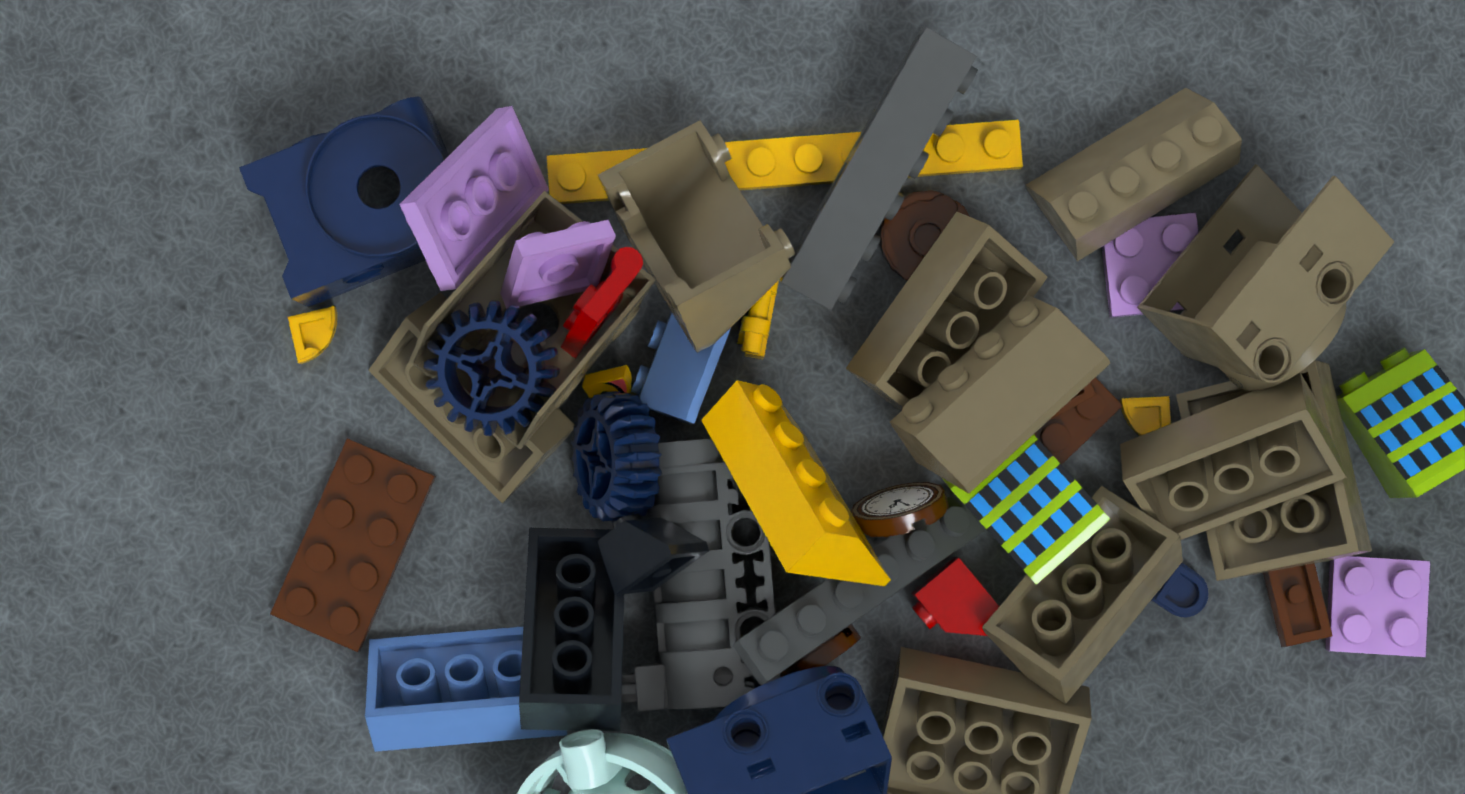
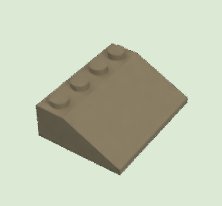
(1301, 529)
(979, 729)

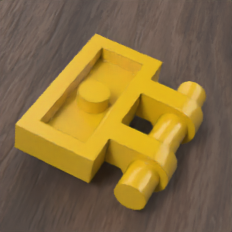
(756, 326)

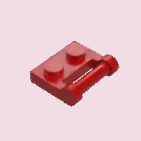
(601, 301)

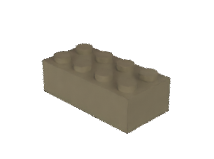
(943, 308)

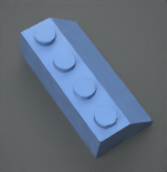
(677, 374)
(446, 689)

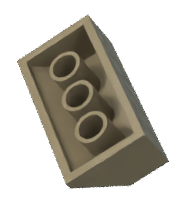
(1136, 171)
(998, 393)
(489, 458)
(1232, 459)
(1088, 601)

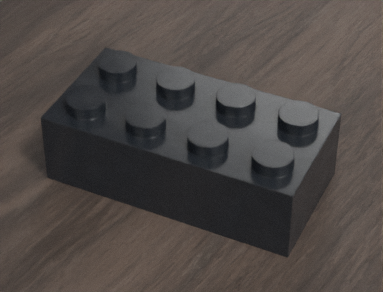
(570, 635)

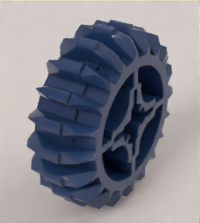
(468, 360)
(616, 456)

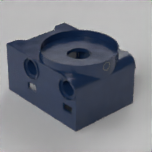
(316, 203)
(788, 740)

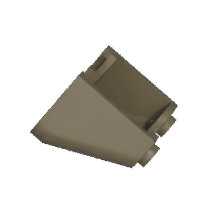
(696, 232)

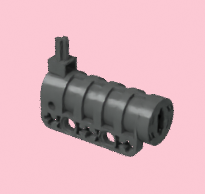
(701, 604)

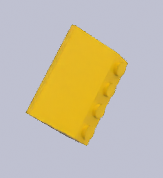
(789, 488)

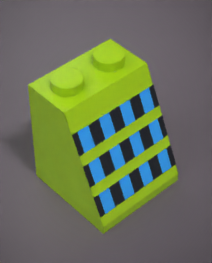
(1406, 422)
(1034, 509)

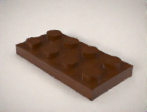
(353, 545)

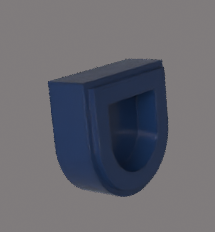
(1183, 593)

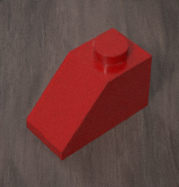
(954, 600)

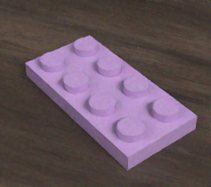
(474, 198)

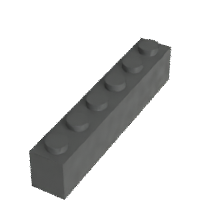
(878, 167)

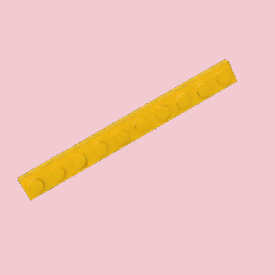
(804, 159)

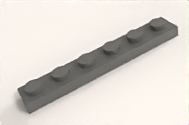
(840, 603)

